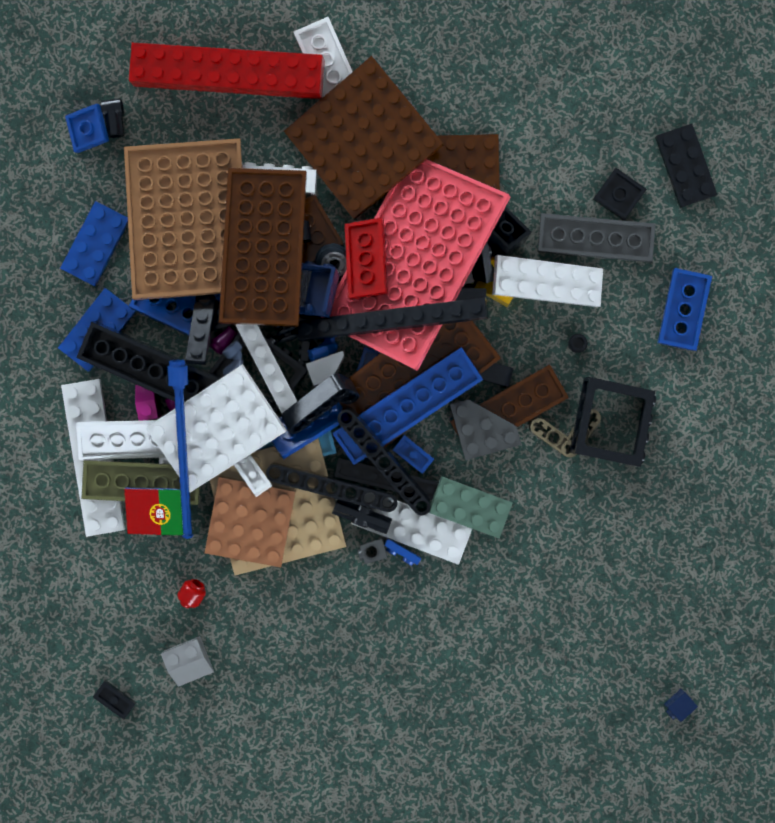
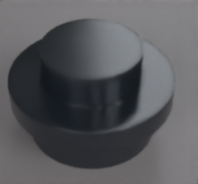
(577, 343)

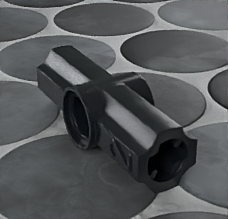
(362, 516)

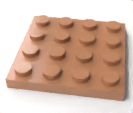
(249, 525)

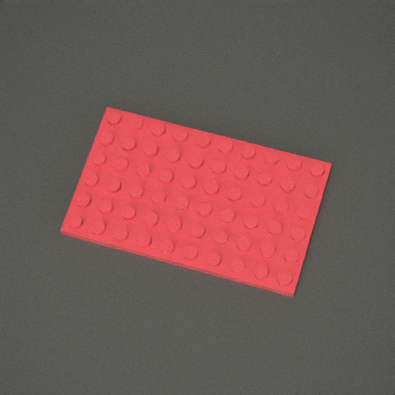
(432, 241)

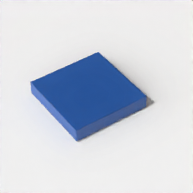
(87, 128)

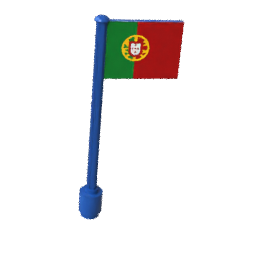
(164, 509)

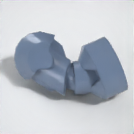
(233, 352)

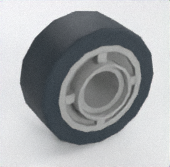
(330, 252)

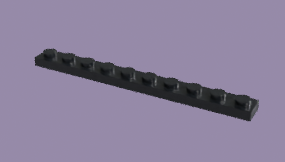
(393, 319)

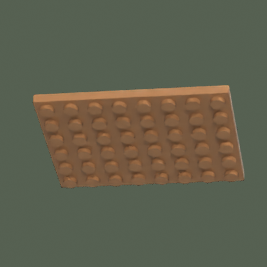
(178, 216)

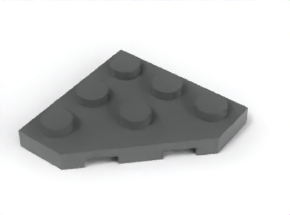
(482, 430)

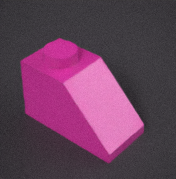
(146, 404)

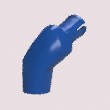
(325, 349)

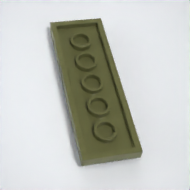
(108, 479)

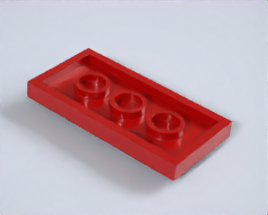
(366, 258)

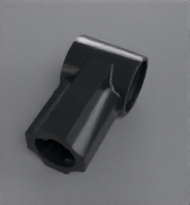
(113, 112)

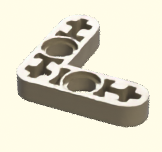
(563, 439)

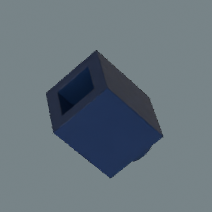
(680, 706)

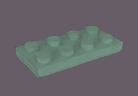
(470, 507)

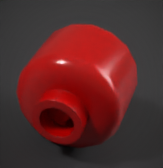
(191, 593)

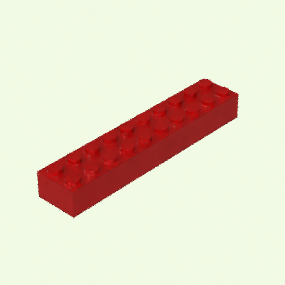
(227, 70)

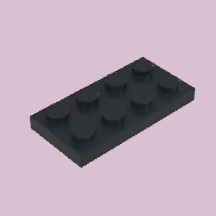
(686, 165)

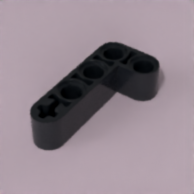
(318, 401)

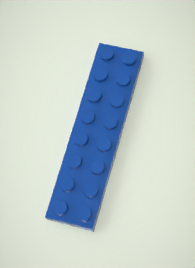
(413, 402)

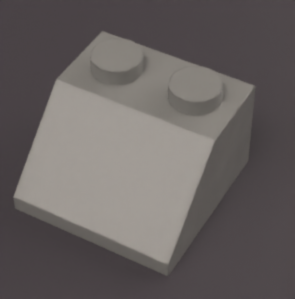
(325, 367)
(187, 661)

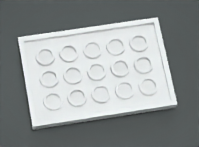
(221, 427)

